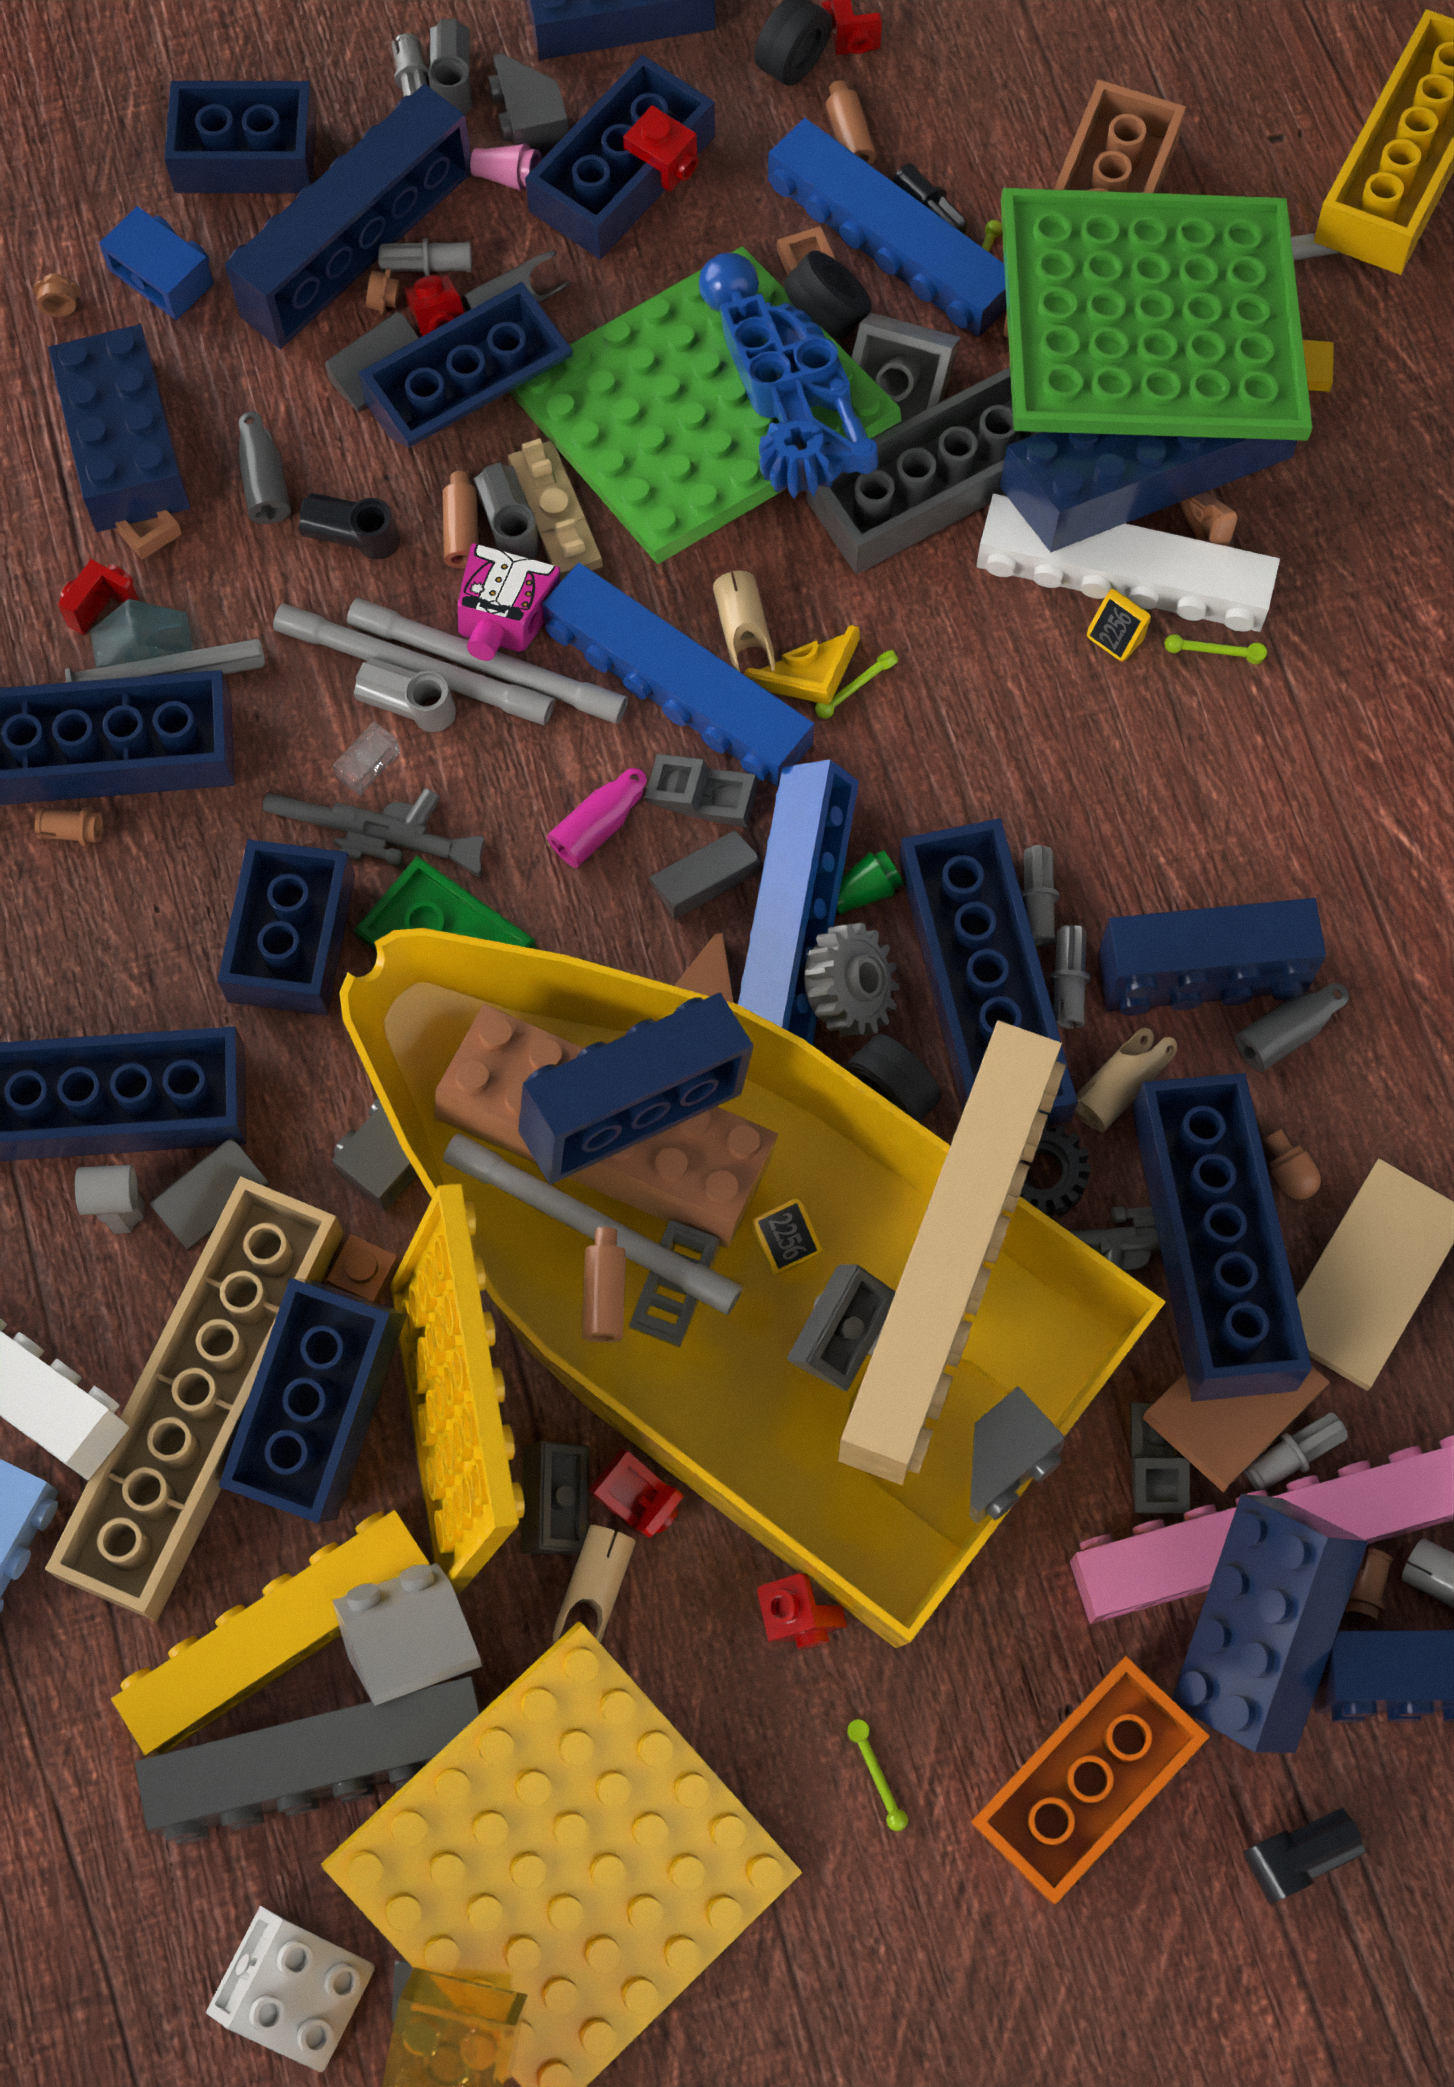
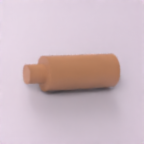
(849, 121)
(459, 519)
(603, 1288)

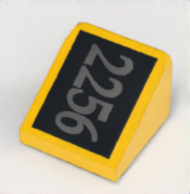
(1118, 625)
(786, 1236)

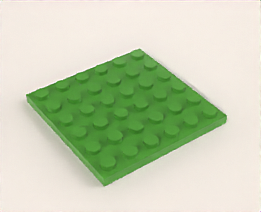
(1153, 315)
(664, 420)

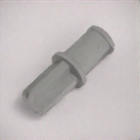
(411, 69)
(426, 257)
(1040, 894)
(1070, 977)
(1296, 1451)

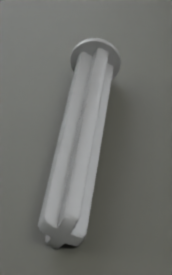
(228, 658)

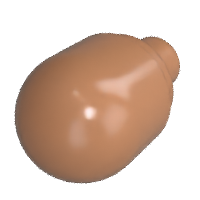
(1292, 1167)

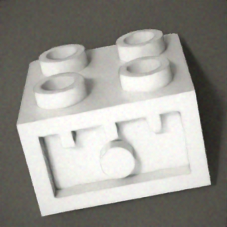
(290, 1990)

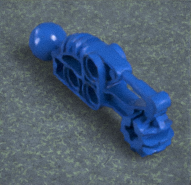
(785, 372)

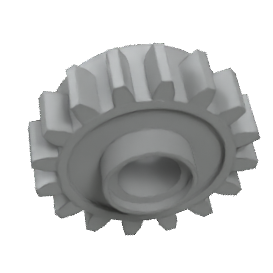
(850, 980)

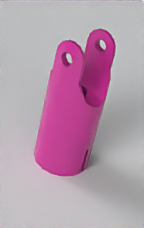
(596, 818)

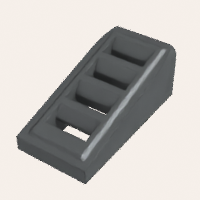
(642, 1322)

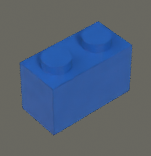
(157, 262)

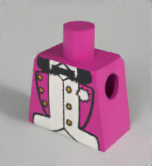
(502, 600)

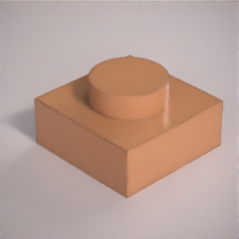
(796, 246)
(149, 535)
(363, 1269)

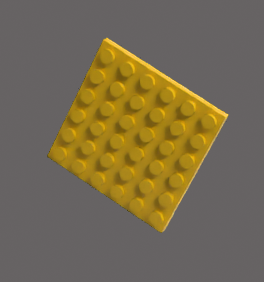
(455, 1391)
(566, 1860)

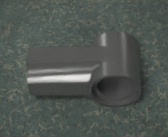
(450, 63)
(507, 510)

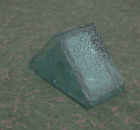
(140, 633)

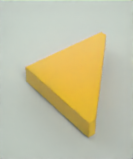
(810, 670)

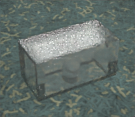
(366, 758)

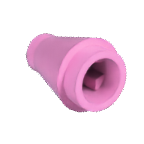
(505, 164)

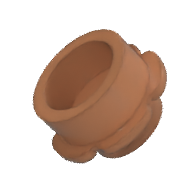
(382, 291)
(56, 295)

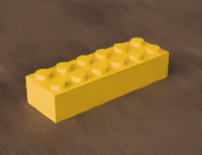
(1399, 157)

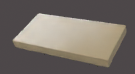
(1374, 1273)

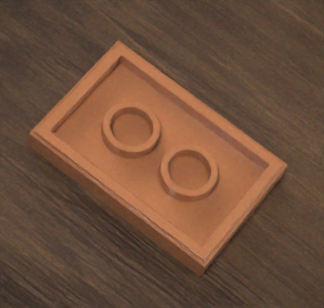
(1228, 1433)

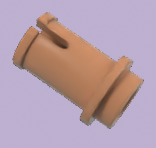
(69, 825)
(1369, 1587)

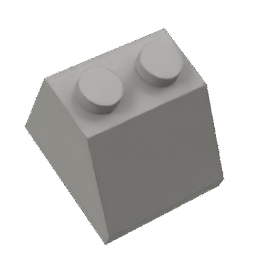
(906, 361)
(405, 1633)

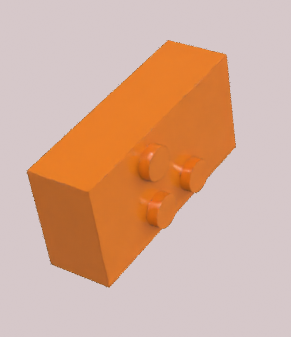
(1089, 1780)

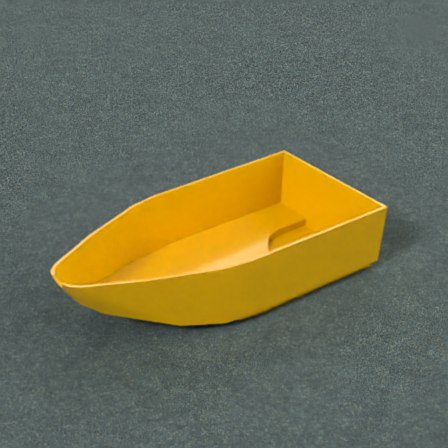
(728, 1402)

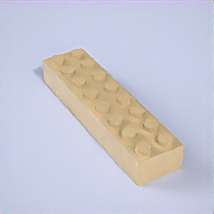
(947, 1259)
(187, 1406)

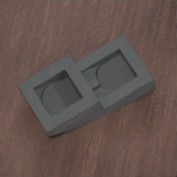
(700, 792)
(1157, 1468)

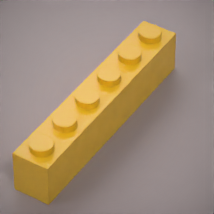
(260, 1641)

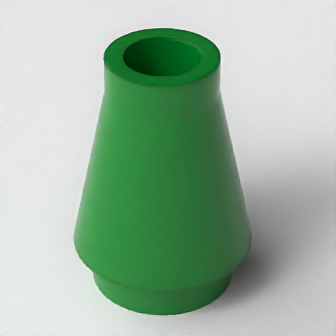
(868, 882)

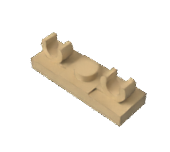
(555, 507)

